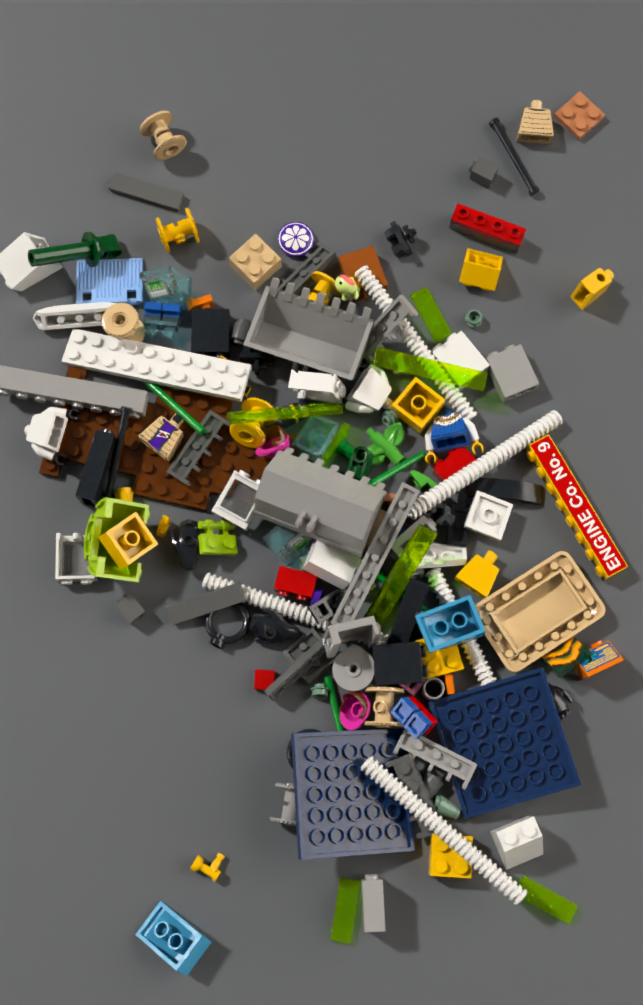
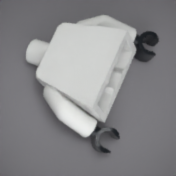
(370, 391)
(47, 432)

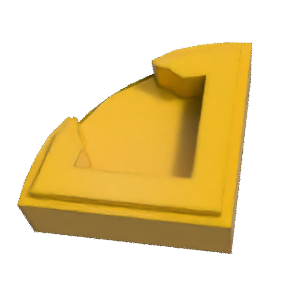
(163, 526)

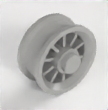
(354, 669)

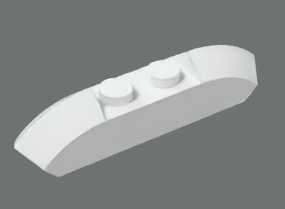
(71, 315)

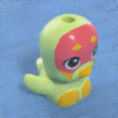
(348, 287)

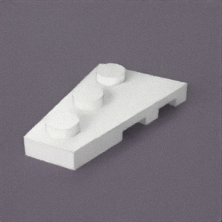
(443, 555)

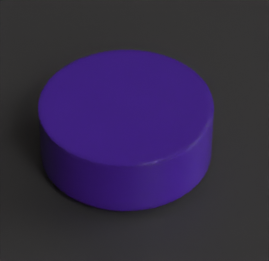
(317, 595)

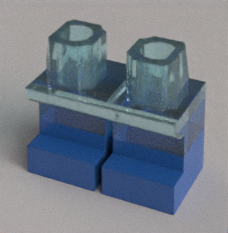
(161, 318)

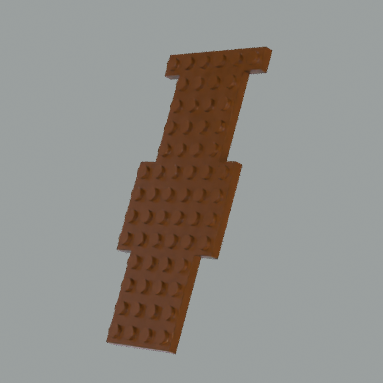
(151, 468)

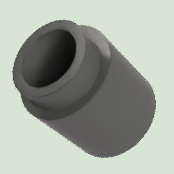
(240, 331)
(432, 782)

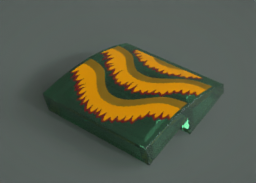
(566, 656)

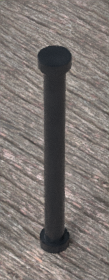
(514, 157)
(117, 451)

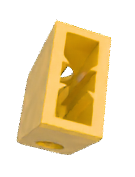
(595, 283)
(479, 574)

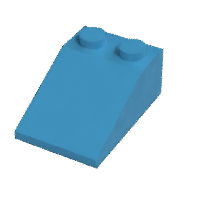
(450, 624)
(173, 938)

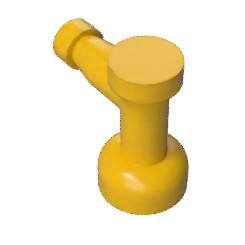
(211, 871)

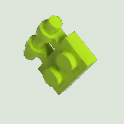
(217, 543)

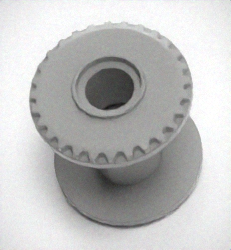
(288, 814)

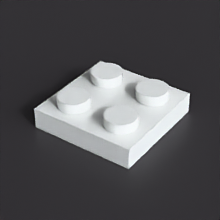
(488, 515)

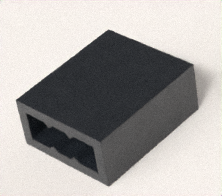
(211, 332)
(400, 663)

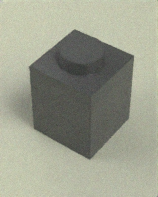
(483, 171)
(130, 609)

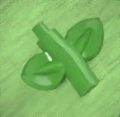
(386, 444)

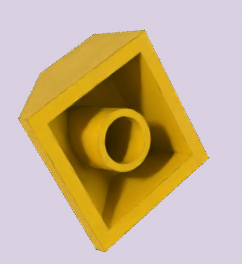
(481, 269)

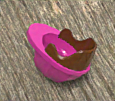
(275, 441)
(354, 710)

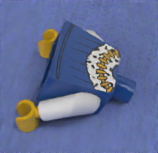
(450, 432)

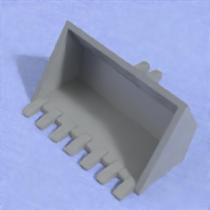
(310, 331)
(319, 501)

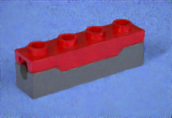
(487, 228)

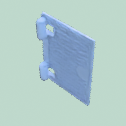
(110, 281)

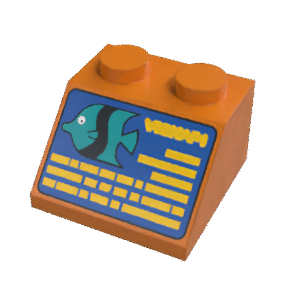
(602, 657)

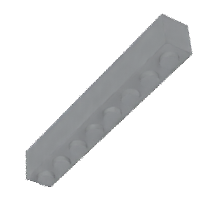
(72, 392)

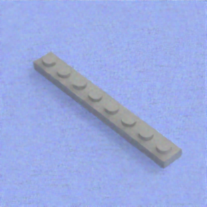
(376, 554)

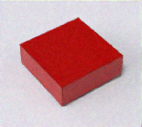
(263, 679)

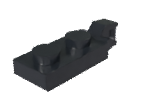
(456, 532)

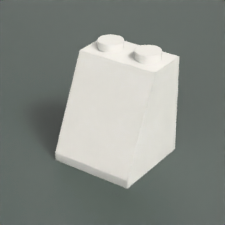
(15, 263)
(518, 841)

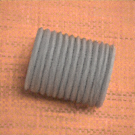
(439, 682)

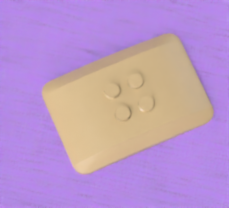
(539, 611)

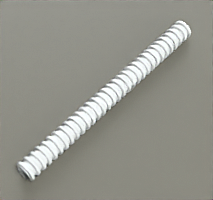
(413, 341)
(485, 463)
(282, 606)
(471, 648)
(444, 831)

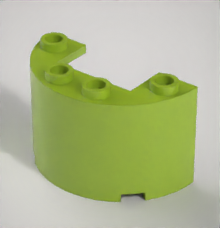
(109, 514)

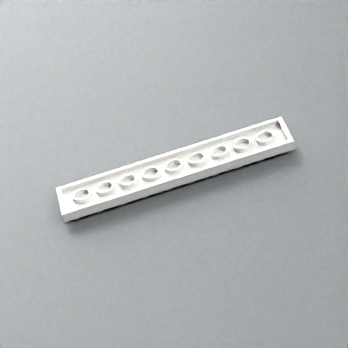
(157, 364)

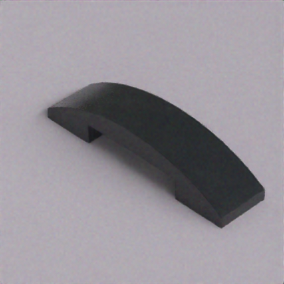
(507, 490)
(329, 604)

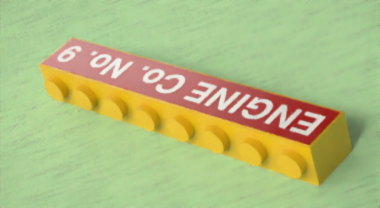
(576, 507)

